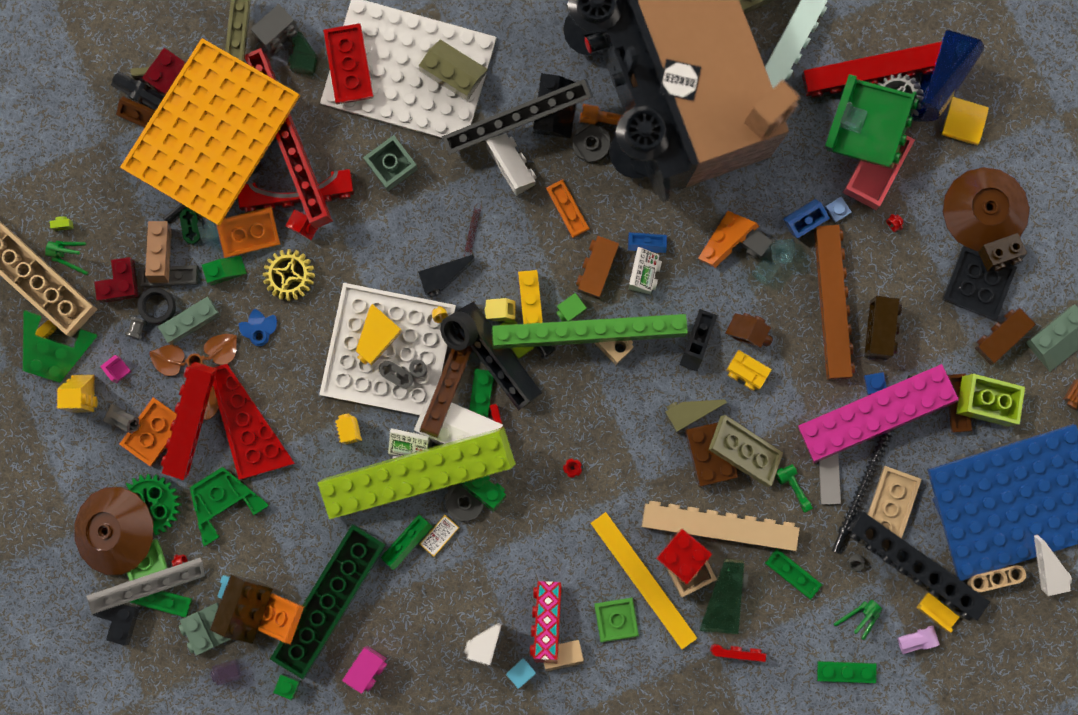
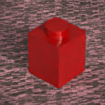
(300, 225)

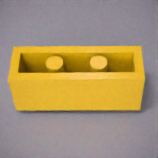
(530, 297)

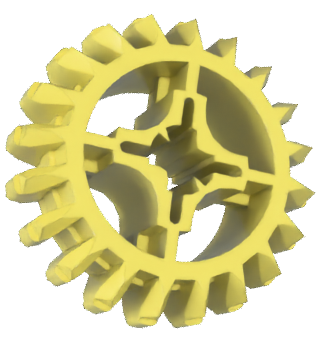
(286, 283)

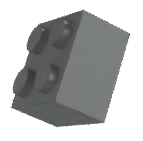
(275, 29)

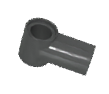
(121, 419)

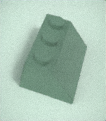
(1056, 339)

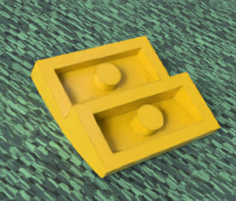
(965, 121)

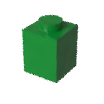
(287, 686)

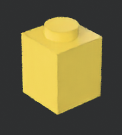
(500, 309)

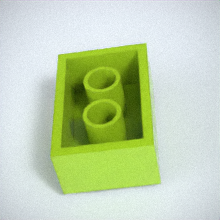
(990, 400)

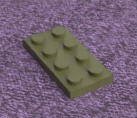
(745, 451)

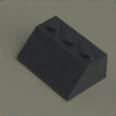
(560, 122)

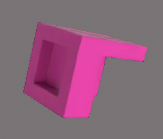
(115, 369)

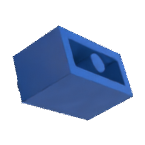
(806, 218)

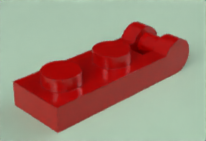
(737, 653)

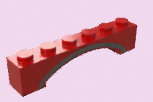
(337, 185)

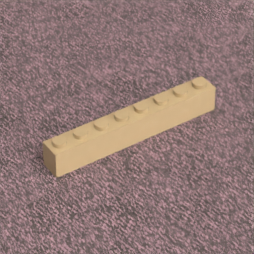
(720, 527)

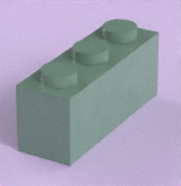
(189, 321)

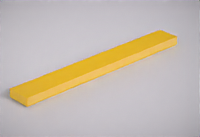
(643, 580)

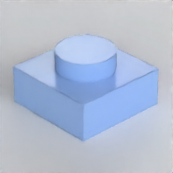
(838, 209)

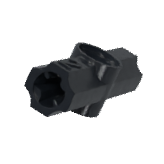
(137, 90)

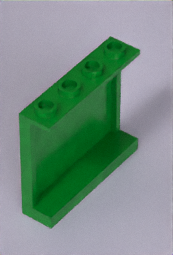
(883, 128)

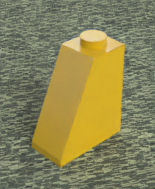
(376, 336)

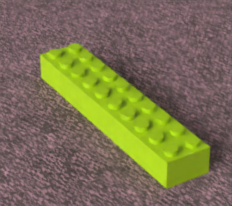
(416, 473)

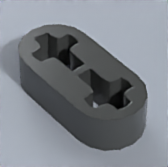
(393, 378)

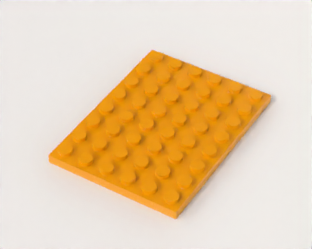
(210, 131)

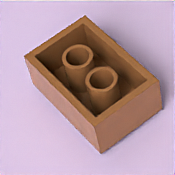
(772, 110)

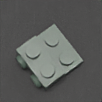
(198, 630)

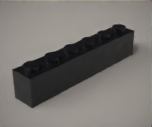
(500, 362)

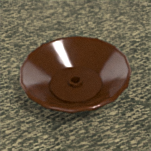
(967, 211)
(128, 530)

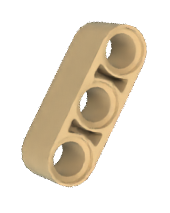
(1005, 578)

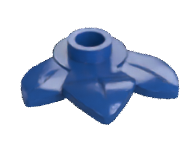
(257, 325)

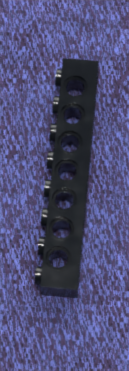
(976, 603)

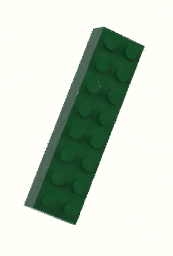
(329, 600)

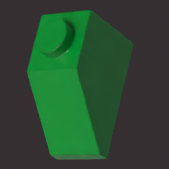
(223, 269)

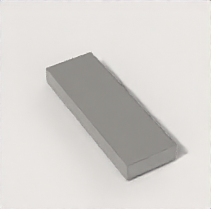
(829, 480)

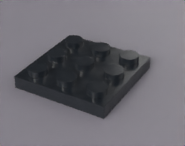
(975, 287)

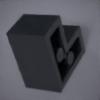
(122, 622)

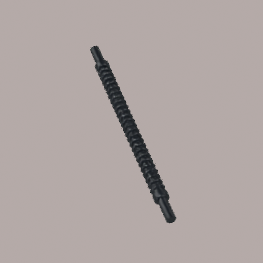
(862, 489)

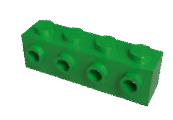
(485, 491)

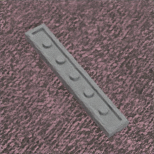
(145, 586)

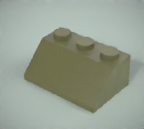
(452, 69)

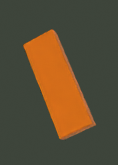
(567, 208)

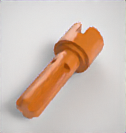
(592, 114)

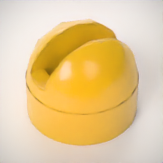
(439, 314)

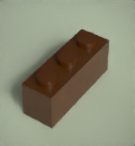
(1004, 335)

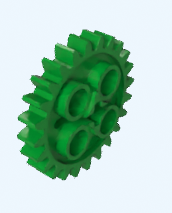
(166, 499)

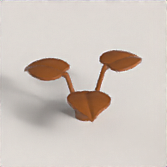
(218, 348)

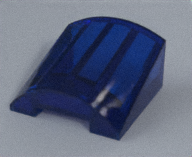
(953, 64)

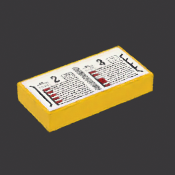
(439, 535)

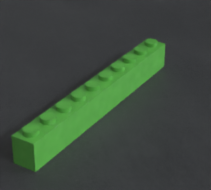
(589, 331)

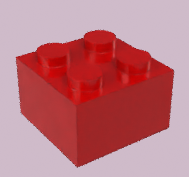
(683, 556)

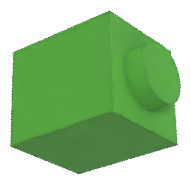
(570, 308)

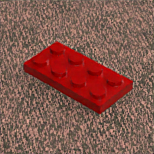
(348, 63)

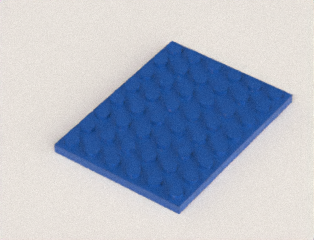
(1006, 497)

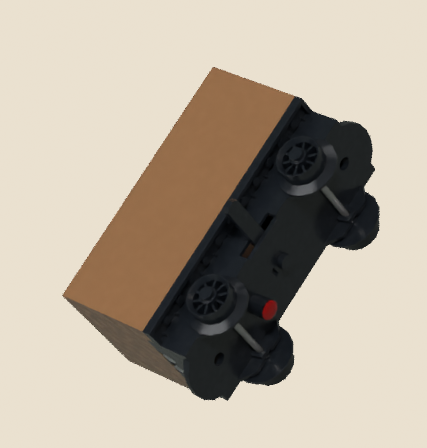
(669, 136)

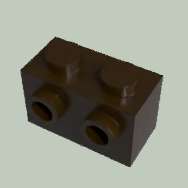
(1002, 253)

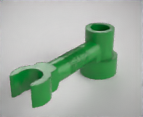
(787, 475)

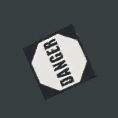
(680, 79)

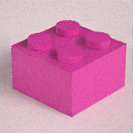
(364, 670)

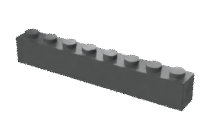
(517, 116)

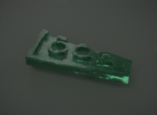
(725, 601)

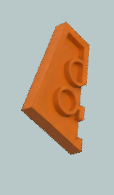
(727, 235)

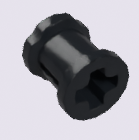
(545, 350)

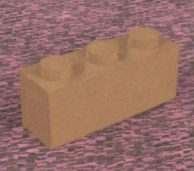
(158, 252)

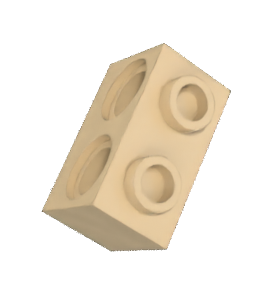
(608, 349)

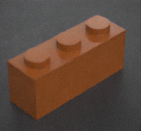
(597, 266)

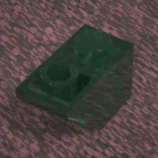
(303, 58)

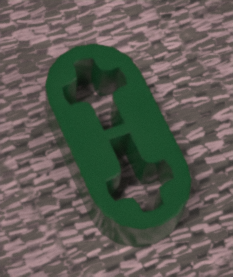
(185, 226)

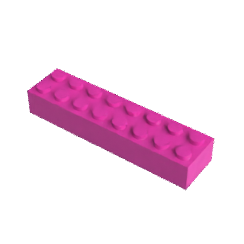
(878, 413)

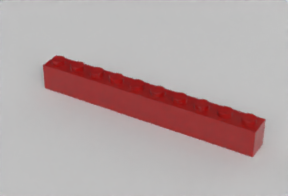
(295, 155)

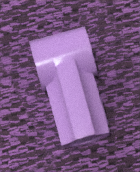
(921, 639)

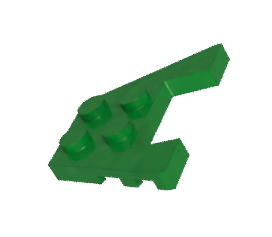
(49, 357)
(216, 495)

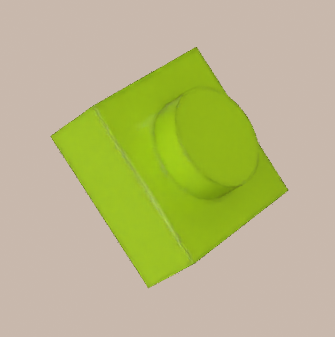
(61, 223)

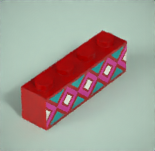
(546, 622)

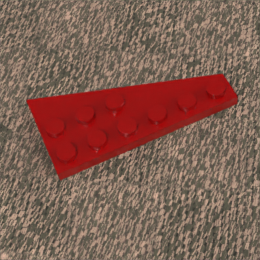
(249, 435)

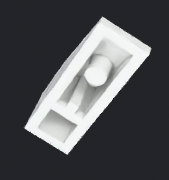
(1052, 574)

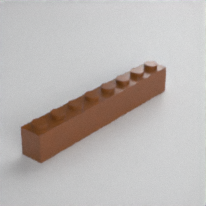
(833, 302)

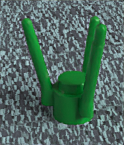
(57, 250)
(871, 612)

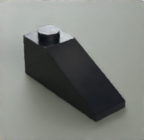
(441, 276)
(698, 340)

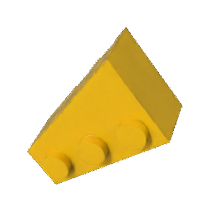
(77, 394)

